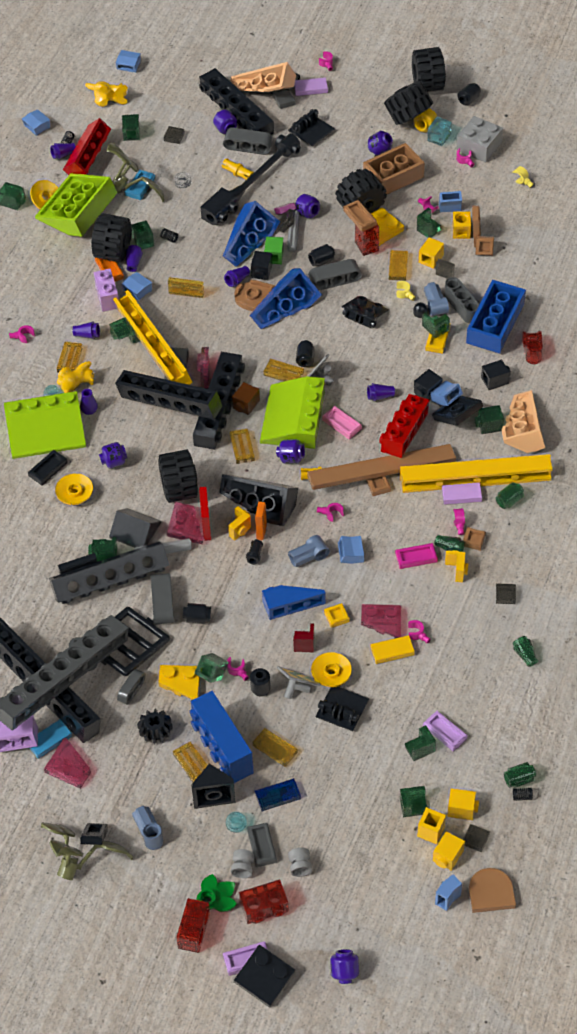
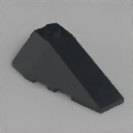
(279, 498)

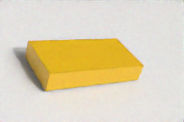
(437, 344)
(392, 649)

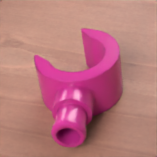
(327, 61)
(464, 159)
(426, 203)
(22, 330)
(331, 507)
(459, 520)
(420, 634)
(240, 671)

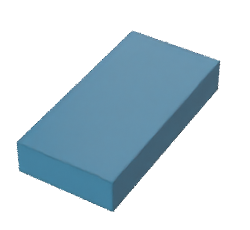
(139, 189)
(51, 738)

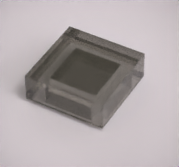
(174, 135)
(286, 220)
(445, 268)
(505, 593)
(476, 838)

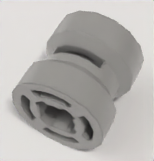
(300, 862)
(242, 863)

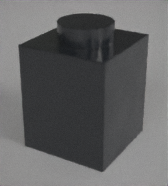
(261, 265)
(495, 374)
(426, 383)

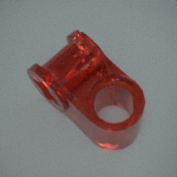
(532, 346)

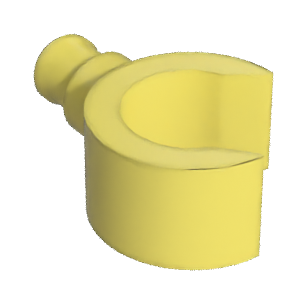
(524, 176)
(405, 293)

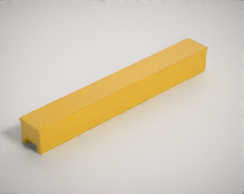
(152, 339)
(486, 472)

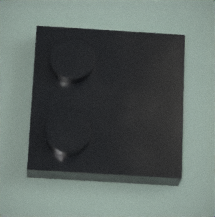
(458, 410)
(264, 975)

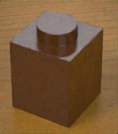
(246, 398)

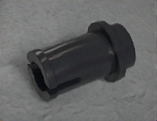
(253, 555)

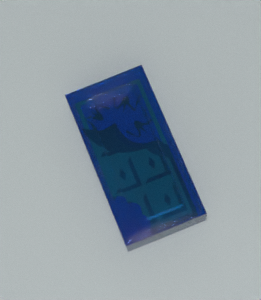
(277, 794)

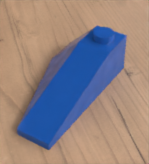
(249, 232)
(286, 298)

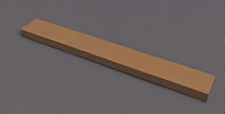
(378, 466)

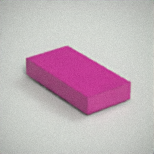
(416, 556)

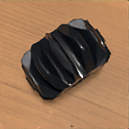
(154, 726)

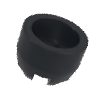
(419, 309)

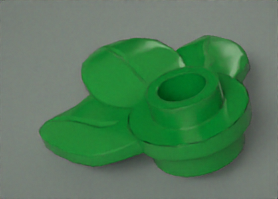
(219, 893)

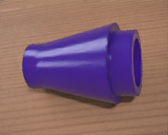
(61, 150)
(133, 257)
(236, 276)
(87, 330)
(378, 391)
(88, 403)

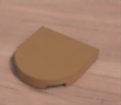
(476, 222)
(251, 294)
(491, 891)

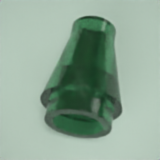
(449, 543)
(524, 648)

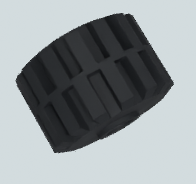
(429, 68)
(408, 102)
(363, 187)
(111, 237)
(178, 476)

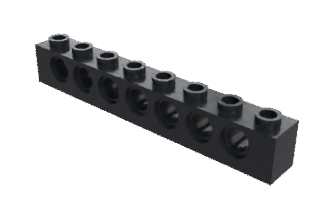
(67, 704)

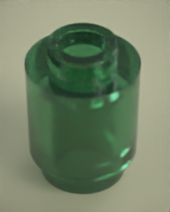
(510, 495)
(519, 775)

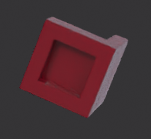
(304, 640)

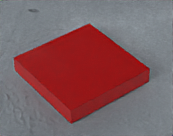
(205, 513)

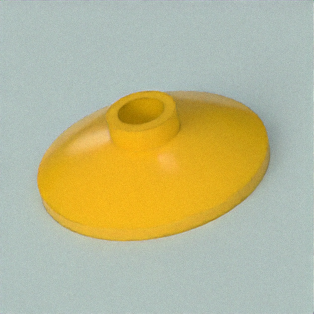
(42, 189)
(74, 483)
(332, 663)

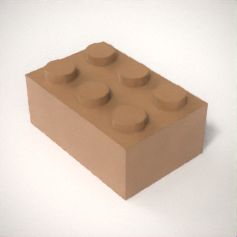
(396, 167)

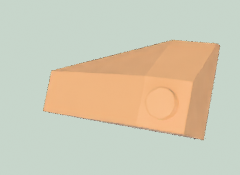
(266, 79)
(523, 425)

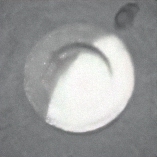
(182, 180)

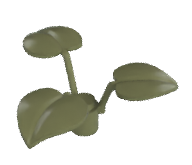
(121, 181)
(69, 863)

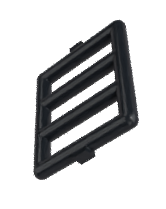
(150, 649)

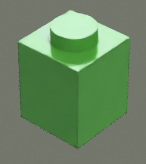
(275, 246)

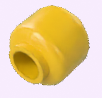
(424, 120)

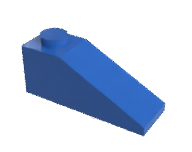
(288, 600)

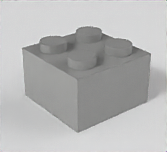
(480, 138)

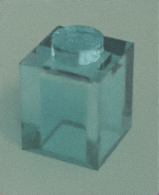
(439, 131)

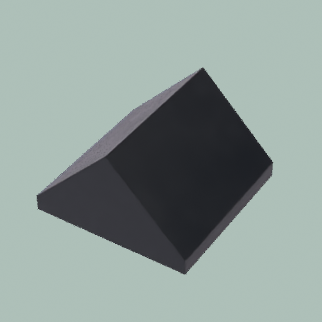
(133, 528)
(212, 788)

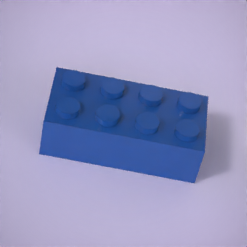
(495, 316)
(221, 737)

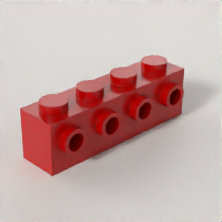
(87, 148)
(404, 425)

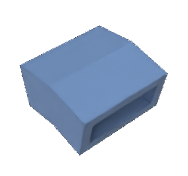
(128, 61)
(36, 122)
(450, 201)
(137, 285)
(446, 393)
(351, 549)
(448, 892)

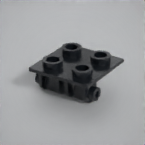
(311, 128)
(363, 310)
(342, 708)

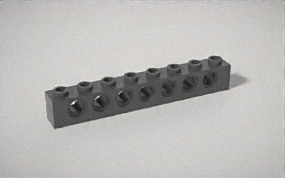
(62, 671)

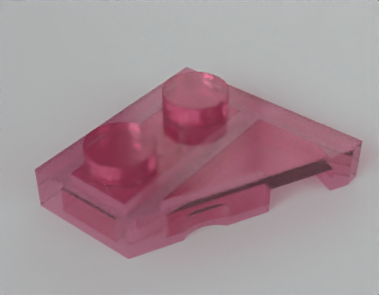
(203, 366)
(185, 524)
(382, 618)
(68, 765)

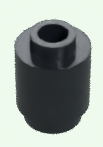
(469, 94)
(321, 255)
(305, 353)
(197, 613)
(260, 682)

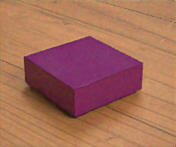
(282, 209)

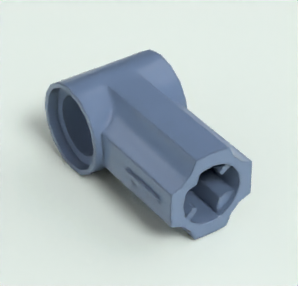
(436, 302)
(312, 549)
(148, 826)

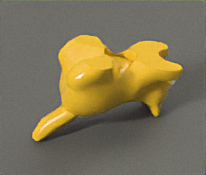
(108, 92)
(71, 379)

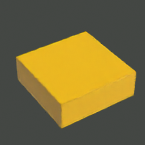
(336, 615)

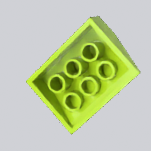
(77, 203)
(294, 411)
(44, 424)

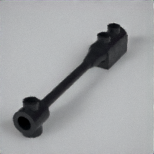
(224, 201)

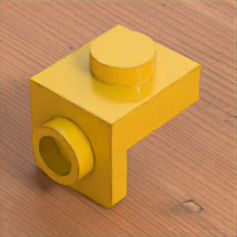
(240, 524)
(457, 559)

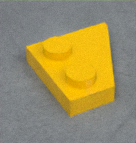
(388, 225)
(180, 680)

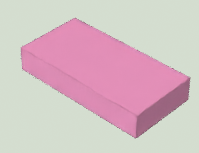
(341, 422)

